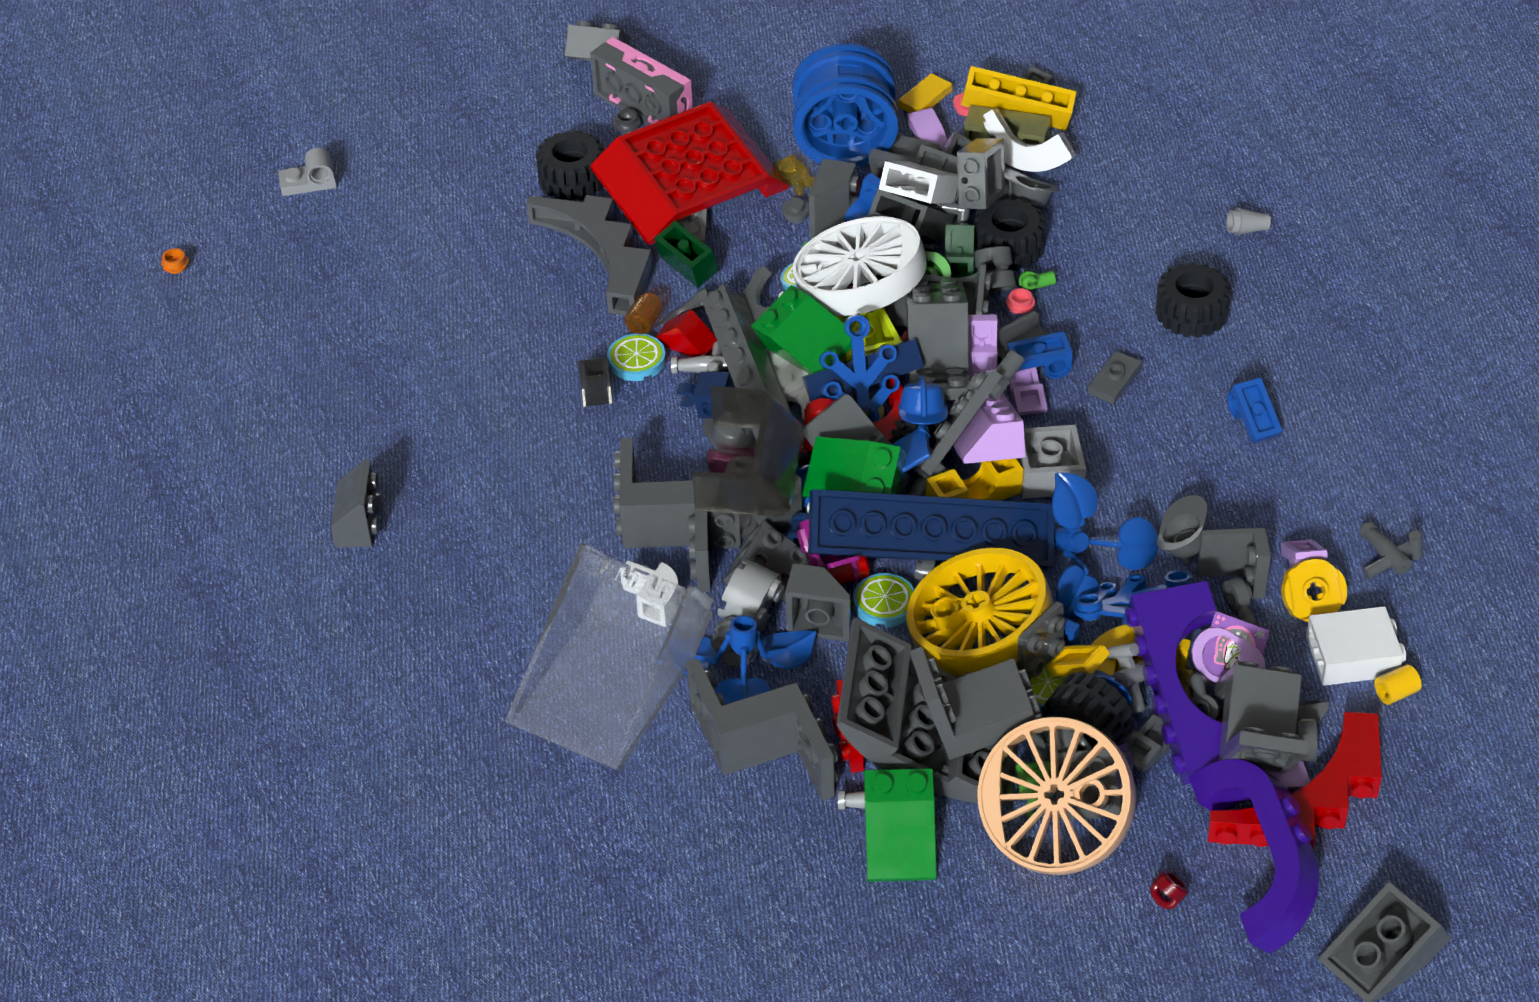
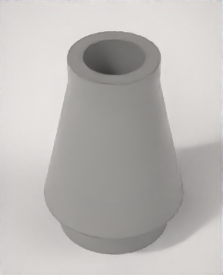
(1245, 221)

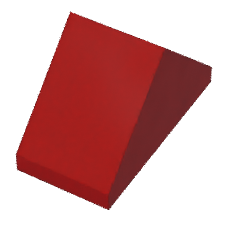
(687, 335)

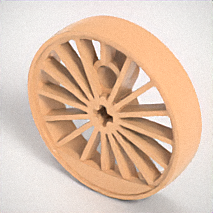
(990, 795)

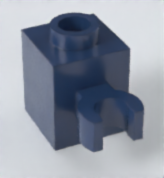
(701, 394)

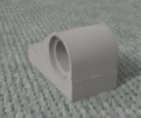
(314, 176)

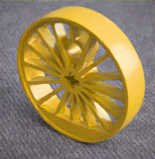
(969, 617)

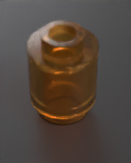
(643, 313)

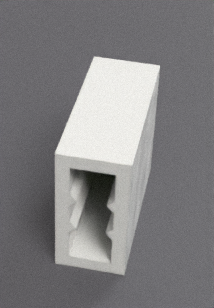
(919, 182)
(1354, 645)

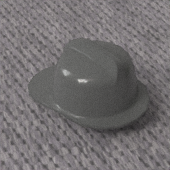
(1029, 189)
(729, 437)
(1183, 527)

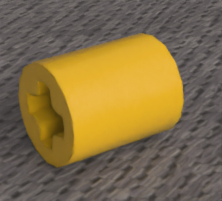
(1397, 684)

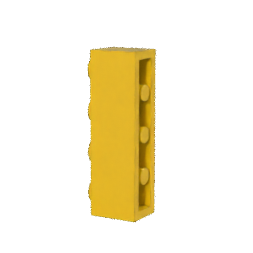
(1018, 94)

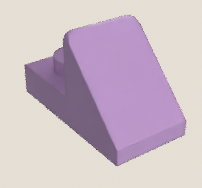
(1302, 550)

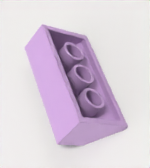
(992, 433)

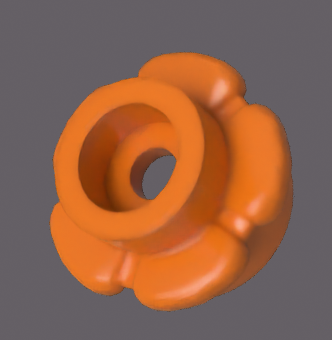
(174, 261)

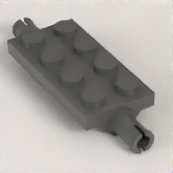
(982, 385)

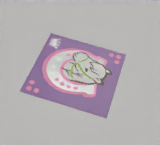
(1222, 652)

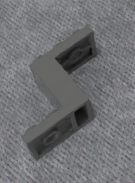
(920, 214)
(940, 325)
(660, 515)
(978, 706)
(1260, 716)
(762, 729)

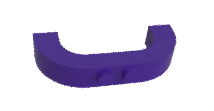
(1296, 877)

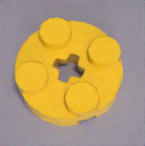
(1323, 575)

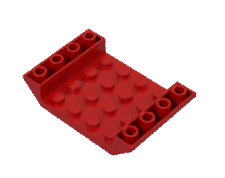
(683, 168)

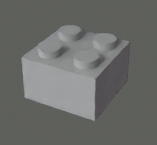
(1046, 453)

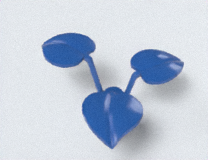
(1071, 503)
(784, 649)

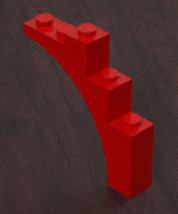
(1324, 801)

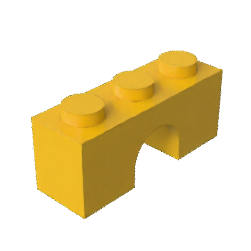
(992, 481)

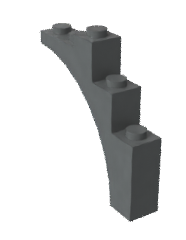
(611, 241)

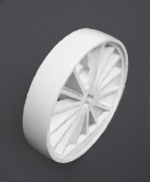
(881, 248)

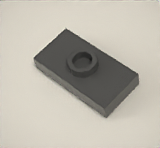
(1114, 377)

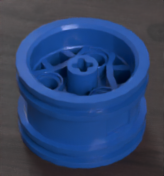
(844, 104)

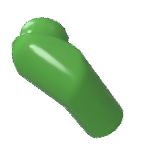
(1032, 280)

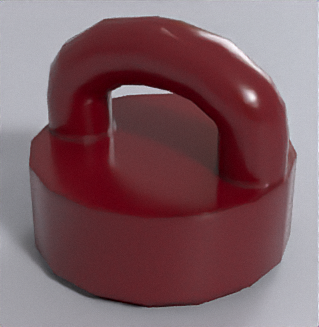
(1171, 886)

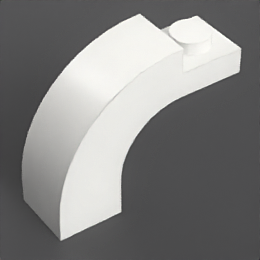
(1028, 156)

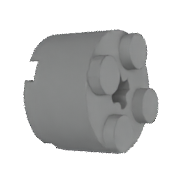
(752, 593)

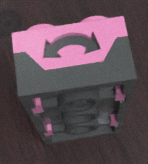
(638, 82)

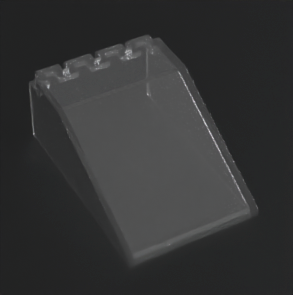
(608, 657)

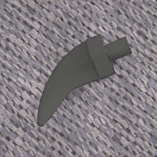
(694, 303)

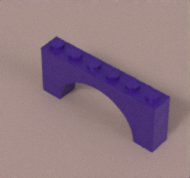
(1160, 625)

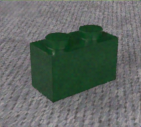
(686, 254)

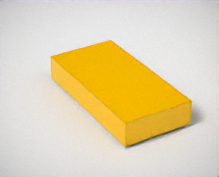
(925, 94)
(1077, 659)

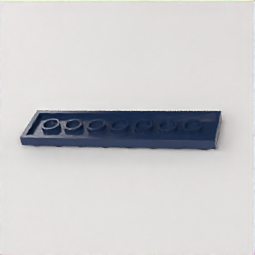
(926, 526)

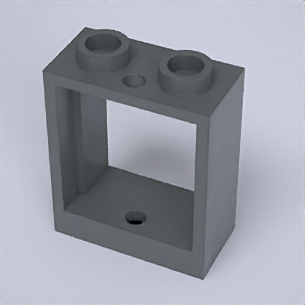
(984, 168)

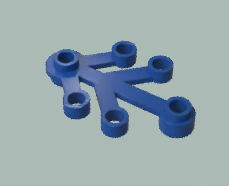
(861, 378)
(1106, 599)

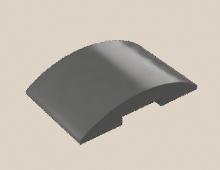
(891, 723)

